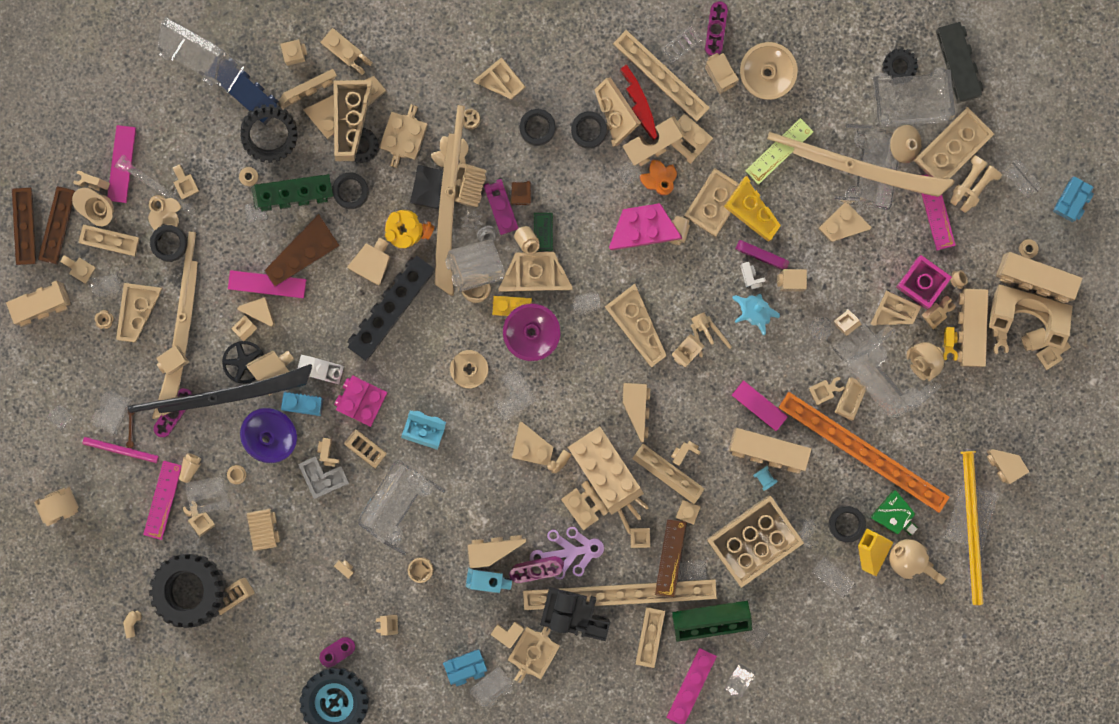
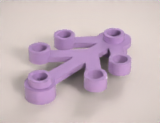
(571, 551)

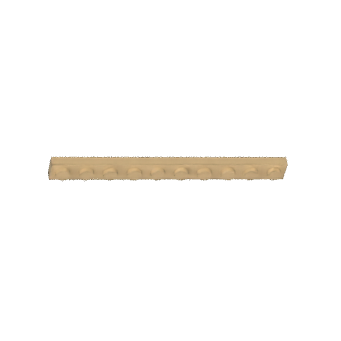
(628, 593)

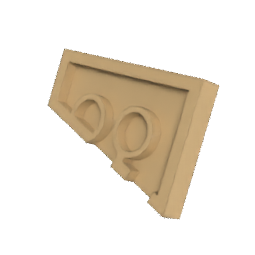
(306, 89)
(618, 113)
(135, 310)

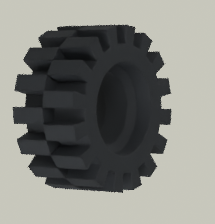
(900, 54)
(372, 149)

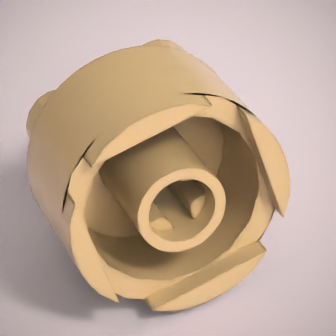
(57, 505)

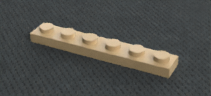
(661, 76)

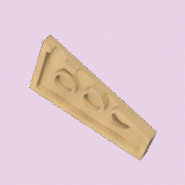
(635, 322)

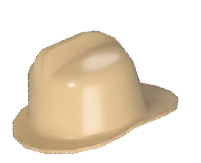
(93, 206)

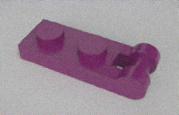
(501, 208)

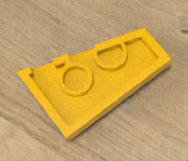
(750, 209)

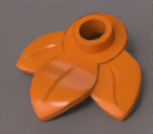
(658, 175)

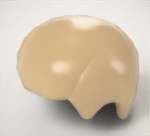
(477, 294)

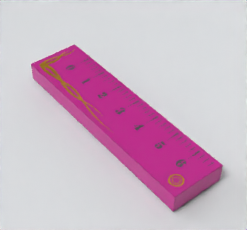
(938, 221)
(162, 500)

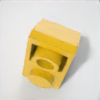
(873, 551)

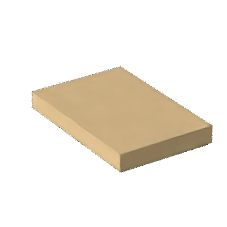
(708, 206)

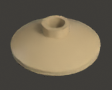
(905, 144)

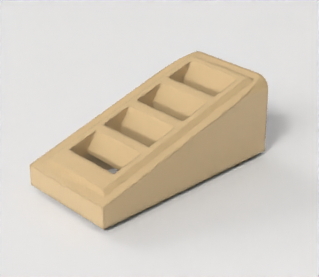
(351, 439)
(243, 592)

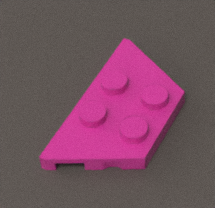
(643, 227)

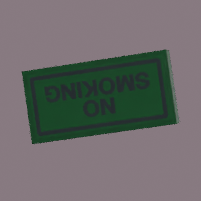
(544, 230)

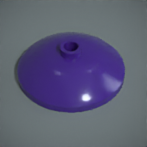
(272, 426)

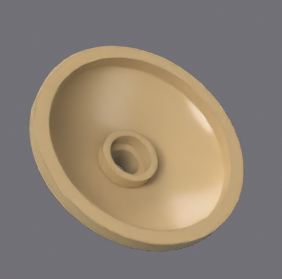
(768, 57)

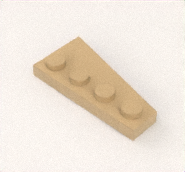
(323, 112)

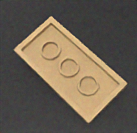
(954, 146)

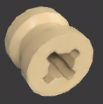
(471, 115)

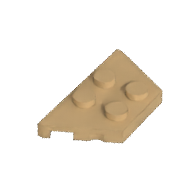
(535, 273)

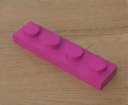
(691, 686)

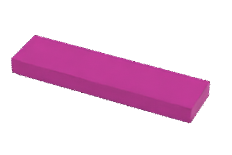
(120, 180)
(261, 284)

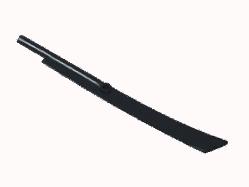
(260, 388)

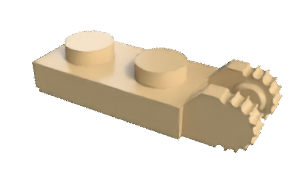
(344, 50)

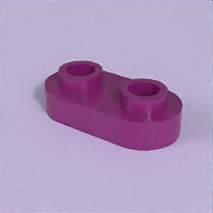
(337, 652)

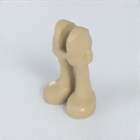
(964, 189)

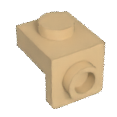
(687, 350)
(324, 449)
(679, 454)

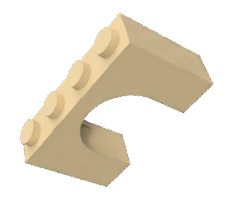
(1052, 313)

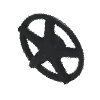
(241, 361)

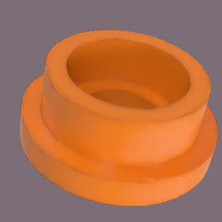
(427, 230)

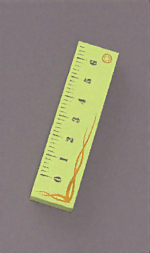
(778, 152)

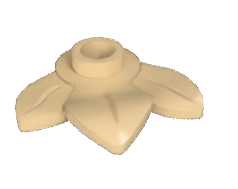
(439, 156)
(165, 214)

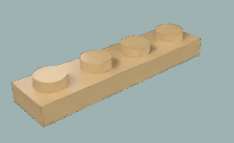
(668, 473)

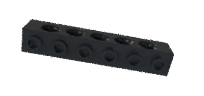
(424, 272)

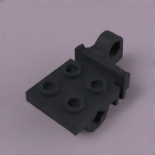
(572, 613)

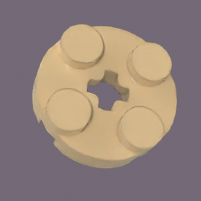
(460, 362)

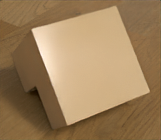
(509, 636)

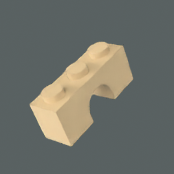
(669, 133)

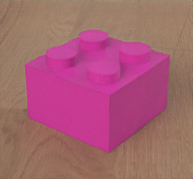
(923, 282)

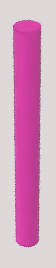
(120, 450)

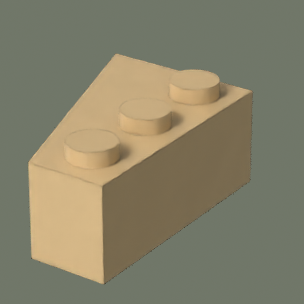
(38, 304)

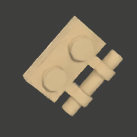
(579, 507)

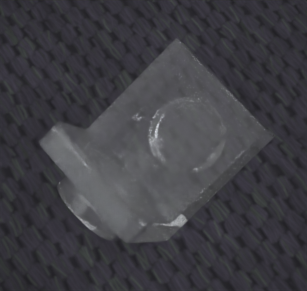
(739, 680)

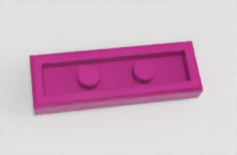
(759, 405)

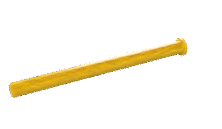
(973, 528)

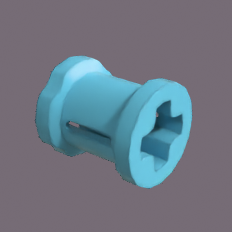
(765, 478)

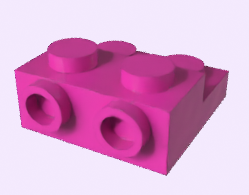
(360, 400)

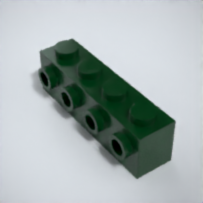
(291, 192)
(716, 619)

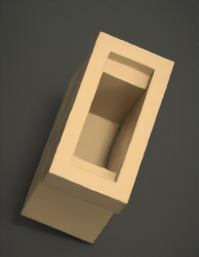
(721, 72)

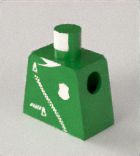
(895, 514)

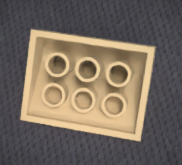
(755, 541)

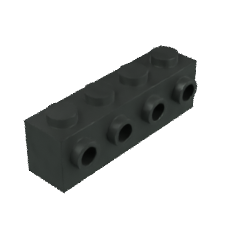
(958, 60)

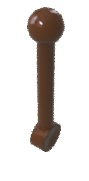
(130, 444)

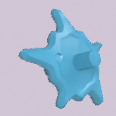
(755, 311)

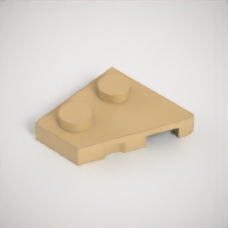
(501, 79)
(843, 224)
(895, 310)
(531, 446)

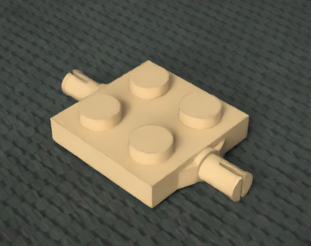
(403, 136)
(533, 653)

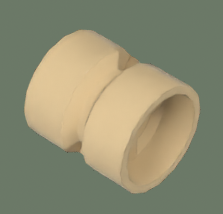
(420, 570)

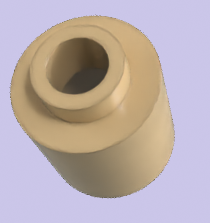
(682, 226)
(526, 240)
(1034, 340)

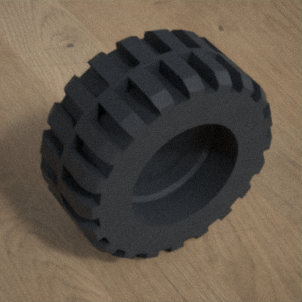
(163, 586)

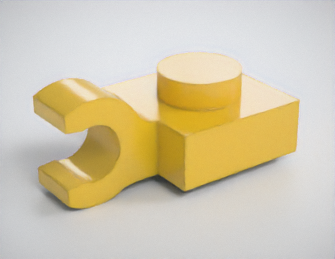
(950, 338)

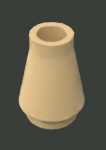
(189, 467)

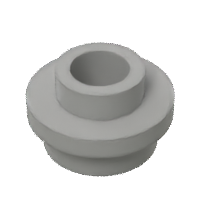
(486, 233)

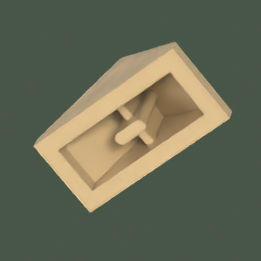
(259, 310)

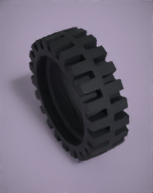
(262, 154)

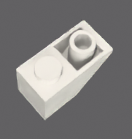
(322, 369)

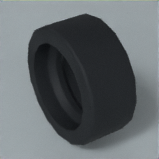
(589, 115)
(537, 141)
(350, 176)
(154, 241)
(861, 520)

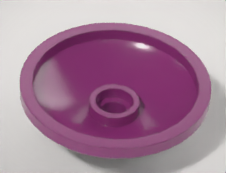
(529, 346)

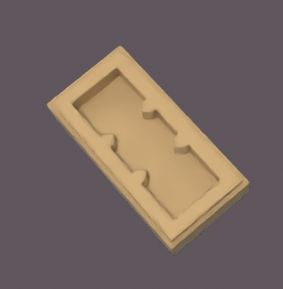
(850, 399)

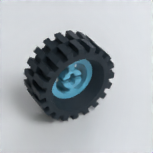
(318, 687)

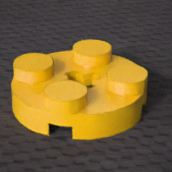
(393, 229)

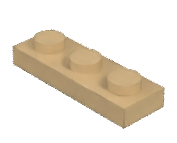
(109, 240)
(650, 637)

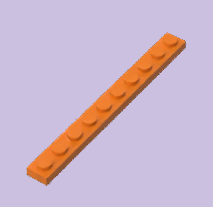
(863, 452)

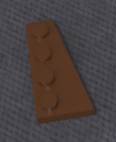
(303, 251)

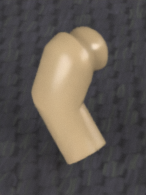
(556, 466)
(129, 623)

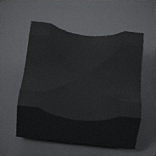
(427, 187)

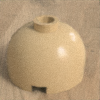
(926, 360)
(908, 558)

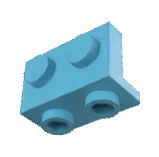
(424, 429)

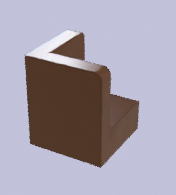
(521, 193)

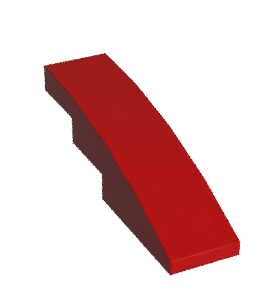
(641, 106)

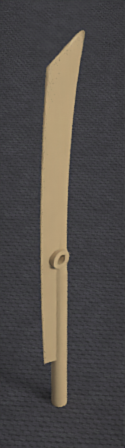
(908, 181)
(443, 276)
(172, 382)

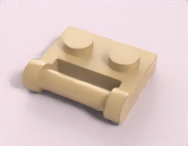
(694, 136)

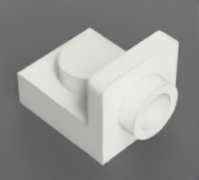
(748, 274)

